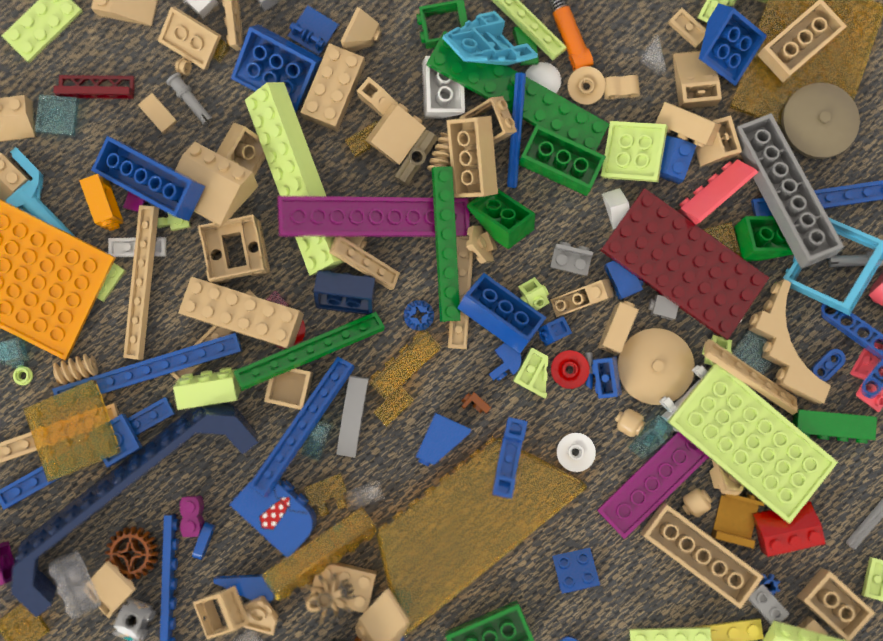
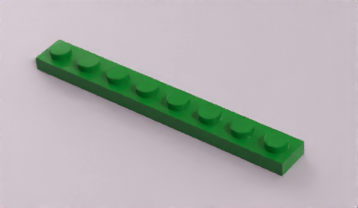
(446, 243)
(308, 351)

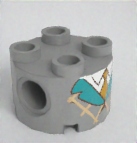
(124, 622)

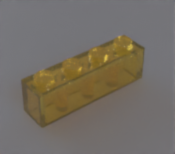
(409, 361)

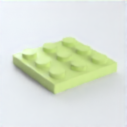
(634, 151)

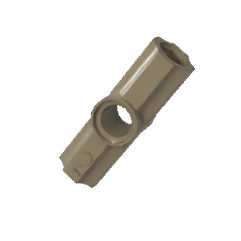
(409, 167)

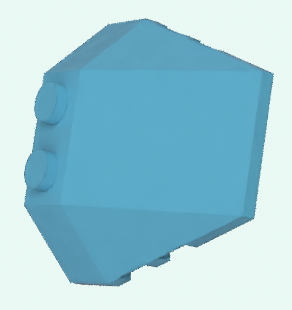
(484, 43)

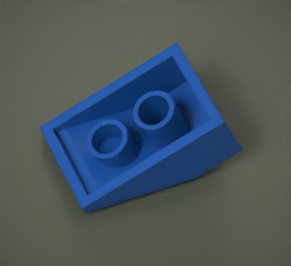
(676, 159)

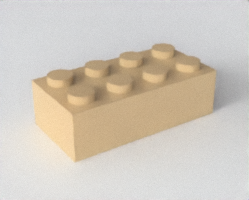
(801, 40)
(333, 87)
(472, 156)

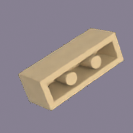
(688, 125)

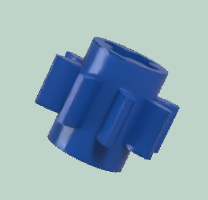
(769, 580)

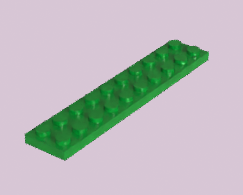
(540, 103)

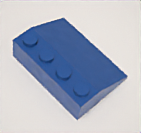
(275, 59)

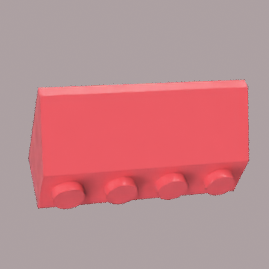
(717, 191)

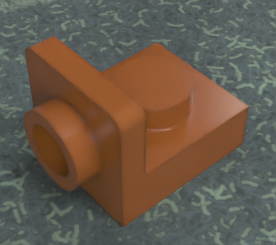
(479, 404)

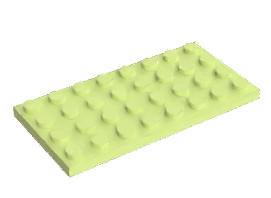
(752, 442)

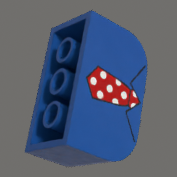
(281, 517)

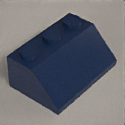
(344, 292)

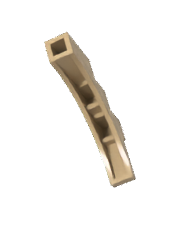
(779, 349)

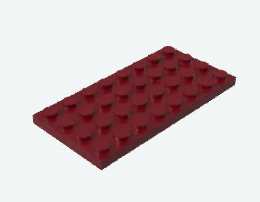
(685, 264)

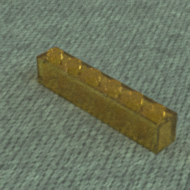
(319, 554)

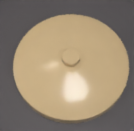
(655, 366)

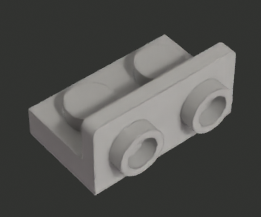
(571, 259)
(767, 605)

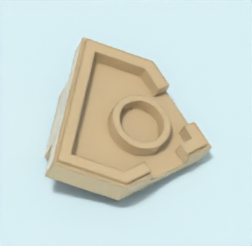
(481, 244)
(724, 481)
(261, 616)

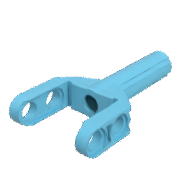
(28, 195)

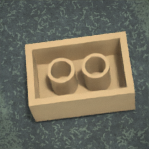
(360, 579)
(835, 604)

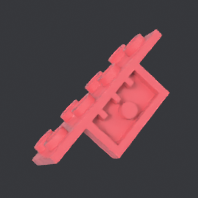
(861, 370)

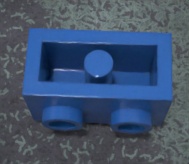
(607, 377)

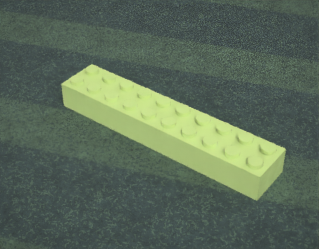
(290, 162)

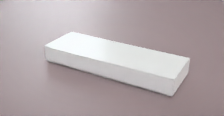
(125, 247)

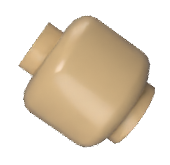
(630, 422)
(697, 502)

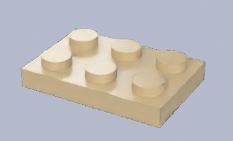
(189, 38)

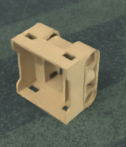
(213, 242)

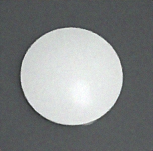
(545, 75)

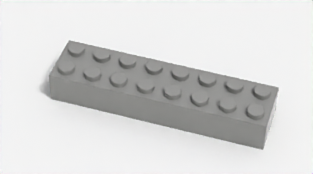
(787, 192)

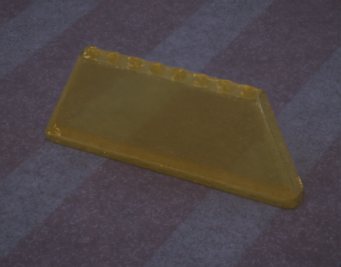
(466, 529)

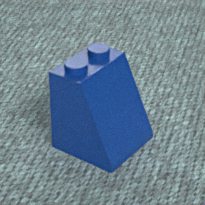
(440, 439)

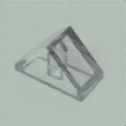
(653, 57)

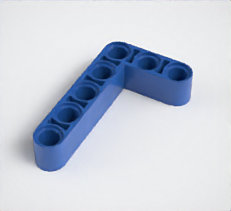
(867, 343)

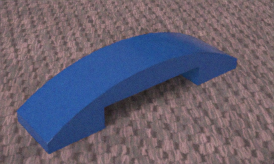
(509, 458)

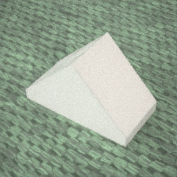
(616, 206)

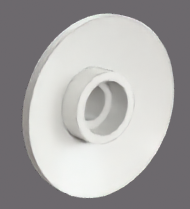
(583, 459)

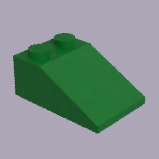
(503, 218)
(761, 238)

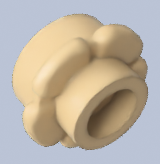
(181, 65)

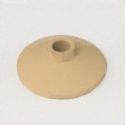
(590, 76)

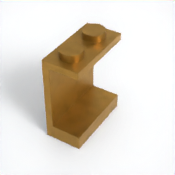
(735, 519)

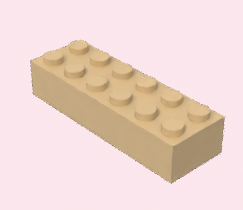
(241, 313)
(701, 555)

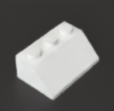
(441, 94)

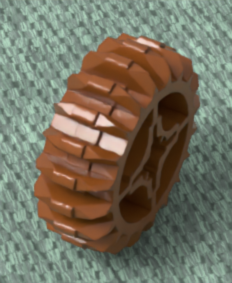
(149, 552)

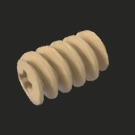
(442, 155)
(75, 370)

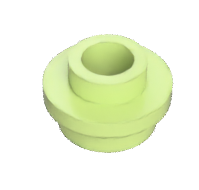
(17, 375)

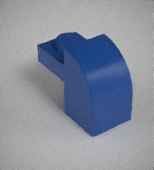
(511, 361)

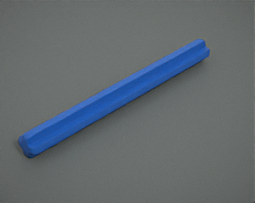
(515, 139)

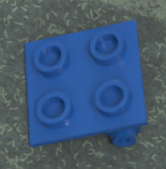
(312, 30)
(576, 570)

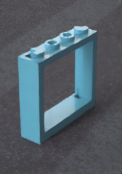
(861, 283)

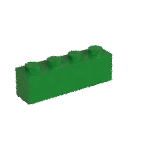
(836, 425)

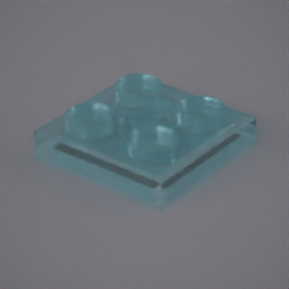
(57, 115)

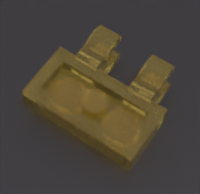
(324, 490)

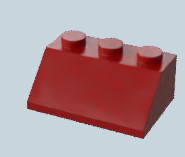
(780, 537)

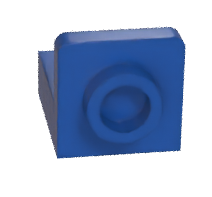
(554, 331)

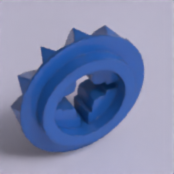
(413, 322)

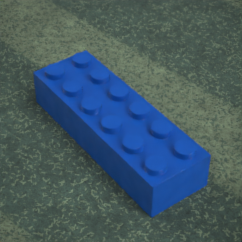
(148, 178)

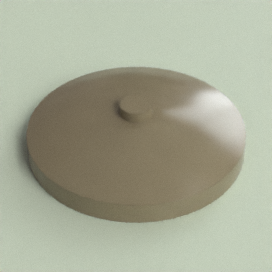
(820, 120)

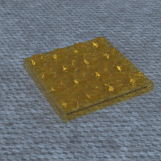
(71, 430)

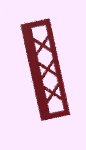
(95, 91)

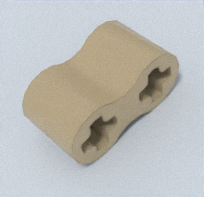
(621, 87)

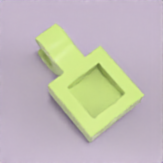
(174, 223)

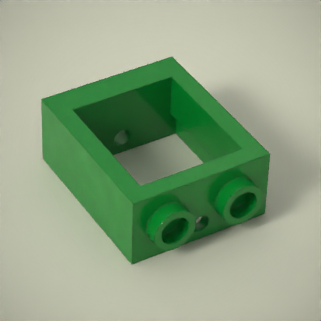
(435, 9)

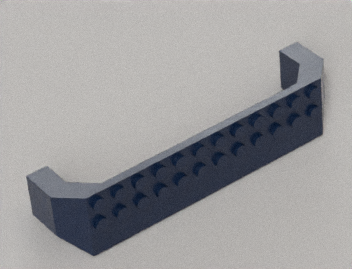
(29, 583)

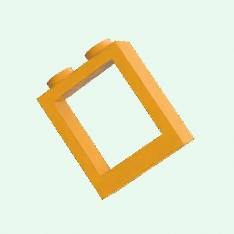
(101, 202)

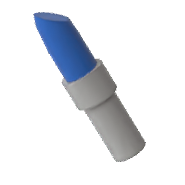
(589, 382)

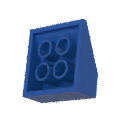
(730, 43)

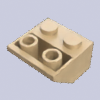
(724, 146)
(112, 588)

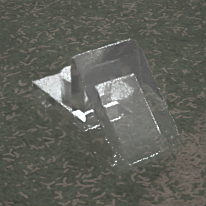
(364, 495)

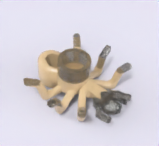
(325, 598)

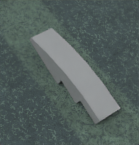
(352, 416)

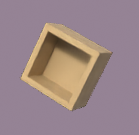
(289, 388)

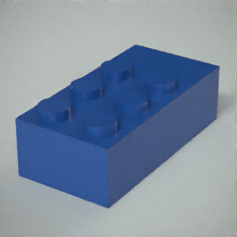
(501, 312)

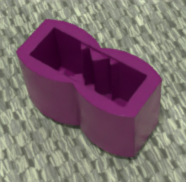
(191, 510)

